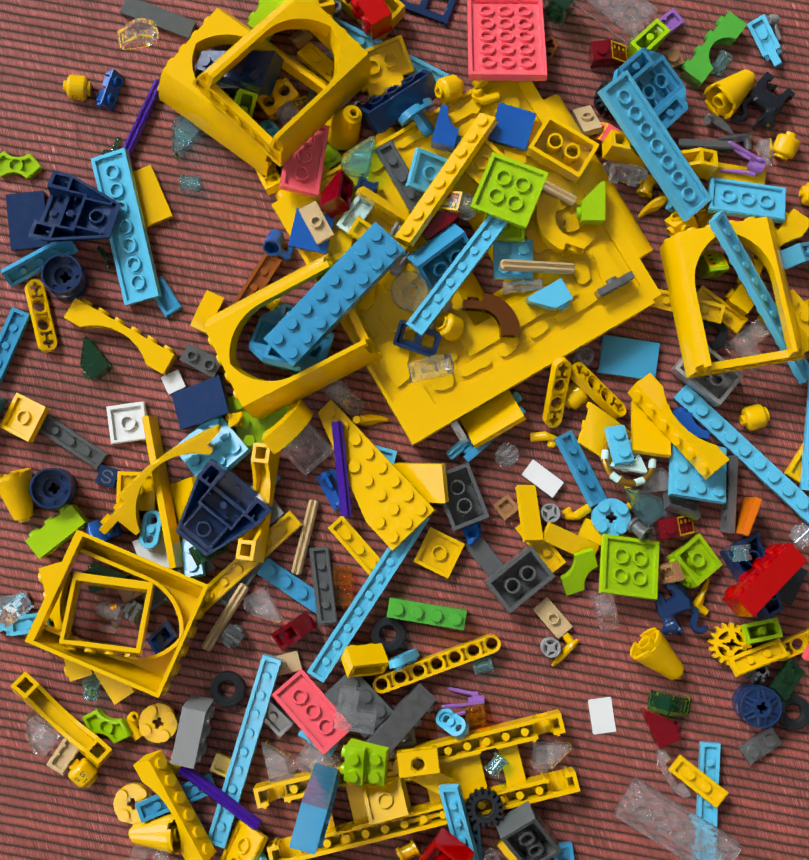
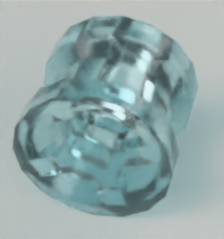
(741, 553)

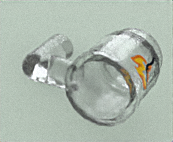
(112, 612)

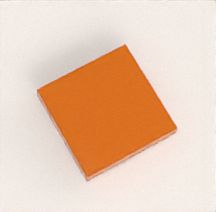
(747, 515)

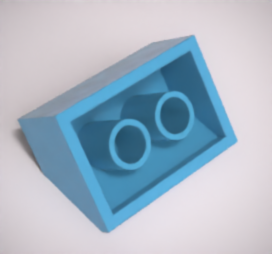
(438, 254)

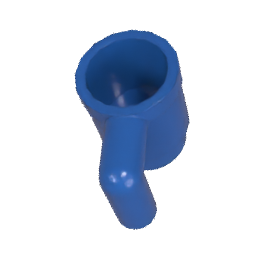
(273, 245)
(93, 530)

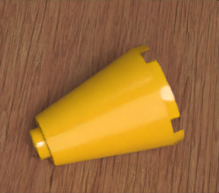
(728, 94)
(345, 128)
(16, 494)
(657, 654)
(157, 834)

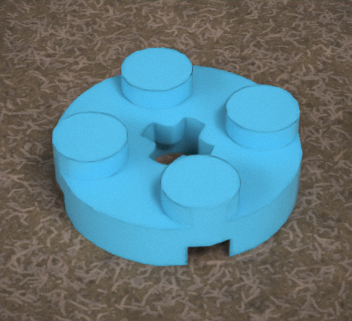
(619, 509)

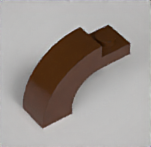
(499, 310)

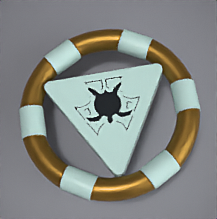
(637, 466)

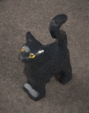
(765, 101)

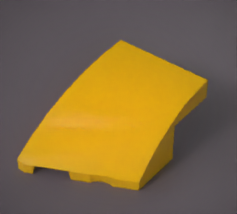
(592, 433)

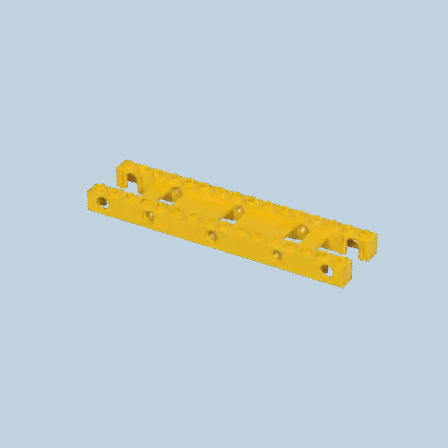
(457, 759)

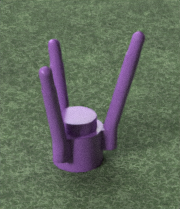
(755, 164)
(473, 700)

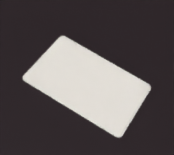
(601, 715)

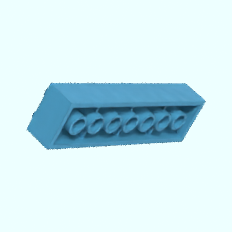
(335, 295)
(315, 809)

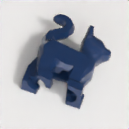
(675, 605)

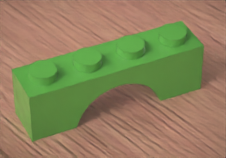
(726, 32)
(426, 613)

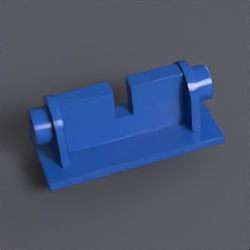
(112, 83)
(329, 485)

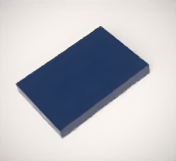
(21, 212)
(201, 402)

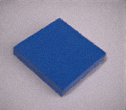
(512, 127)
(302, 238)

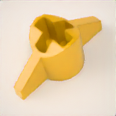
(234, 419)

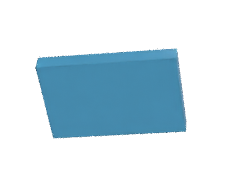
(627, 357)

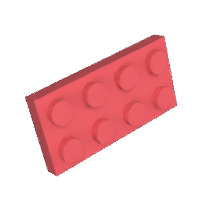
(304, 168)
(310, 711)

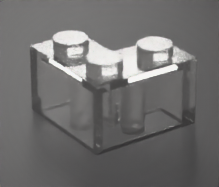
(745, 342)
(349, 715)

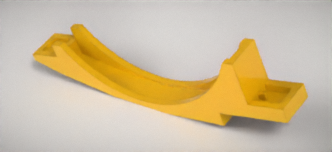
(128, 510)

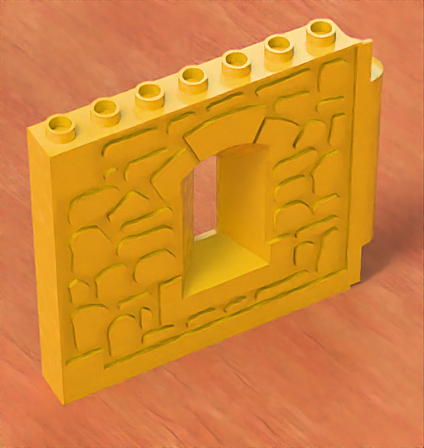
(482, 359)

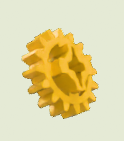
(729, 635)

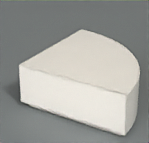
(459, 432)

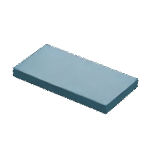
(746, 199)

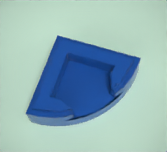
(472, 533)

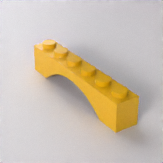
(619, 149)
(790, 231)
(87, 317)
(701, 454)
(264, 465)
(72, 670)
(62, 721)
(159, 776)

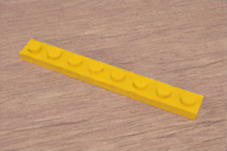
(446, 179)

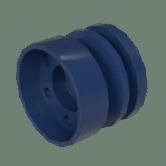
(59, 268)
(42, 488)
(745, 704)

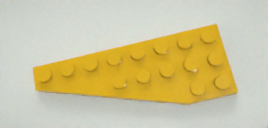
(382, 492)

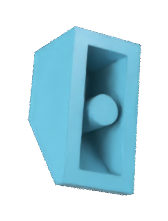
(796, 255)
(551, 297)

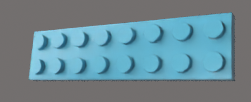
(654, 145)
(129, 237)

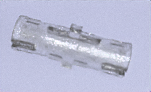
(512, 287)

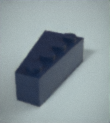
(254, 72)
(387, 108)
(775, 604)

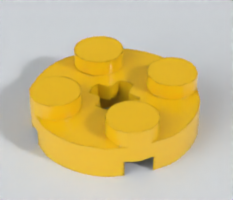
(162, 733)
(123, 810)

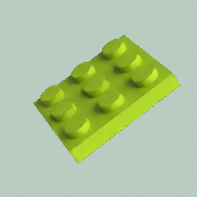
(509, 190)
(253, 428)
(629, 567)

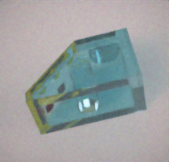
(183, 136)
(359, 159)
(645, 505)

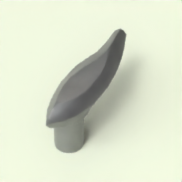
(717, 122)
(745, 137)

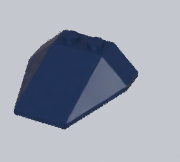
(75, 212)
(220, 509)

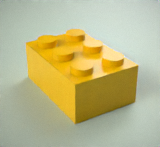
(562, 149)

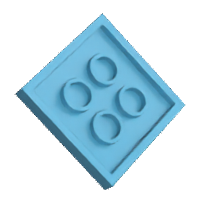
(227, 451)
(688, 483)

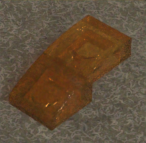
(343, 585)
(475, 715)

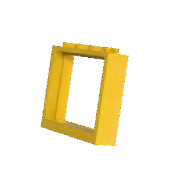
(106, 582)

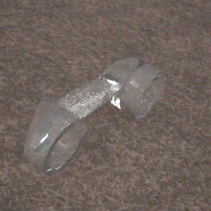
(662, 759)

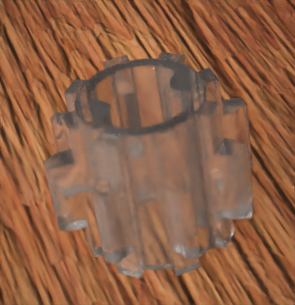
(506, 455)
(800, 535)

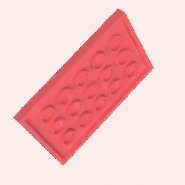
(506, 40)

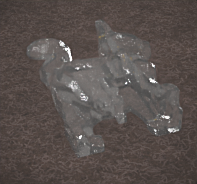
(625, 173)

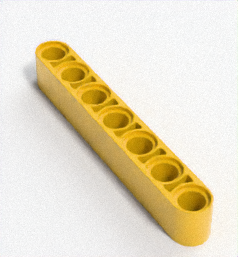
(444, 656)

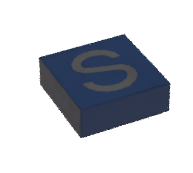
(107, 476)

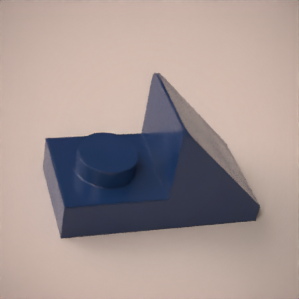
(163, 637)

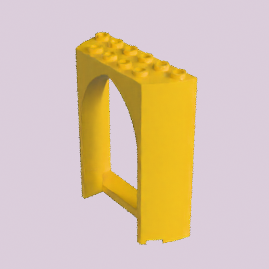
(350, 75)
(183, 97)
(679, 262)
(266, 397)
(148, 673)

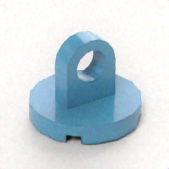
(417, 114)

